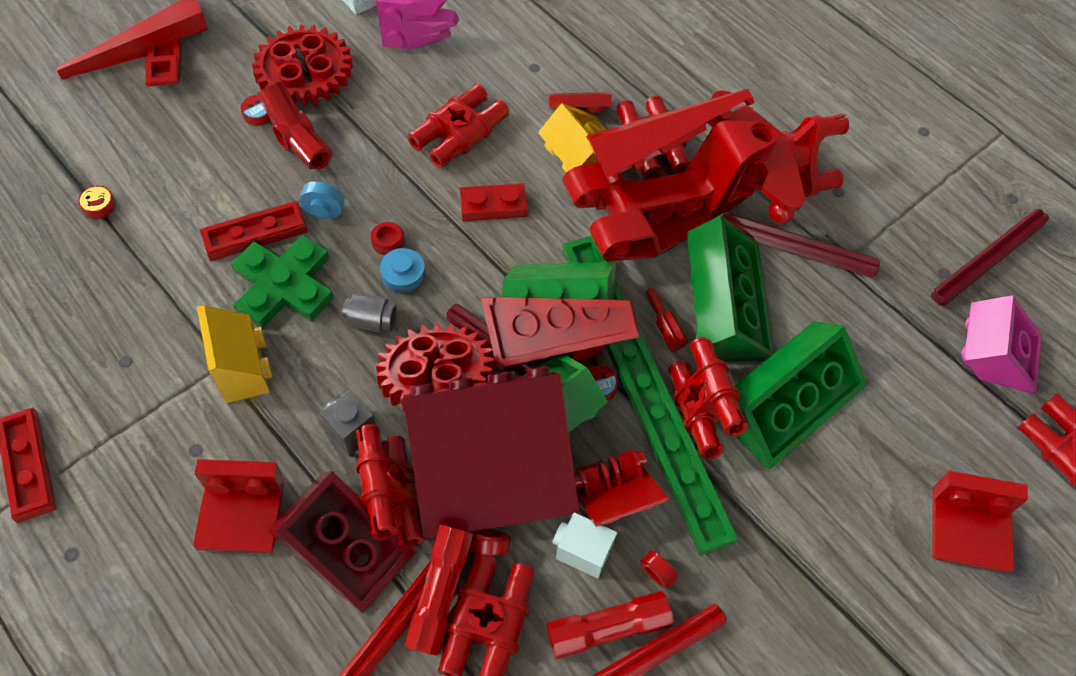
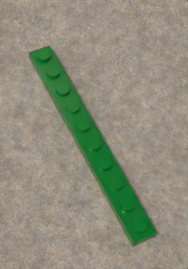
(664, 429)

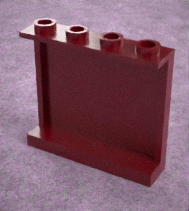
(491, 451)

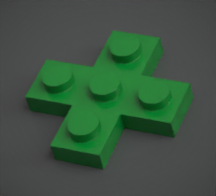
(282, 281)

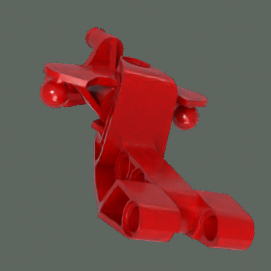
(728, 167)

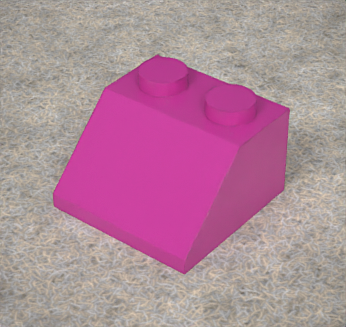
(1003, 344)

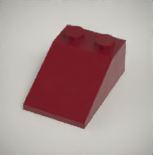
(333, 538)

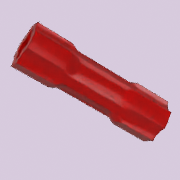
(431, 615)
(581, 632)

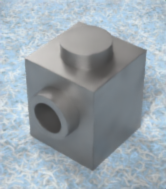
(342, 419)

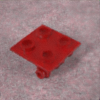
(617, 492)

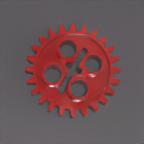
(324, 57)
(417, 361)

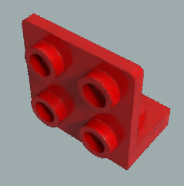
(238, 505)
(975, 520)

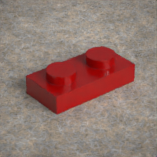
(592, 101)
(493, 202)

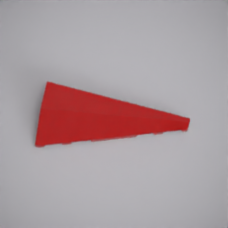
(170, 23)
(646, 138)

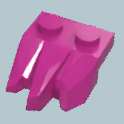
(414, 22)

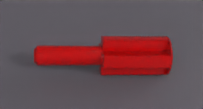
(667, 323)

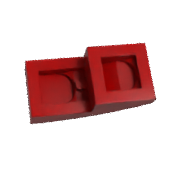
(164, 63)

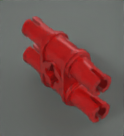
(458, 125)
(677, 157)
(707, 398)
(1056, 449)
(388, 487)
(475, 603)

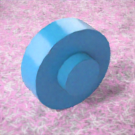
(322, 200)
(402, 270)

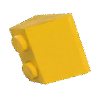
(567, 133)
(234, 353)

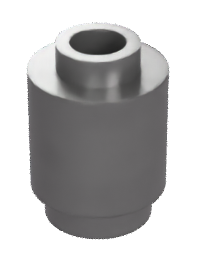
(369, 313)

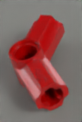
(293, 127)

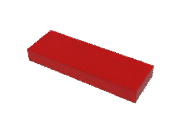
(259, 227)
(25, 466)

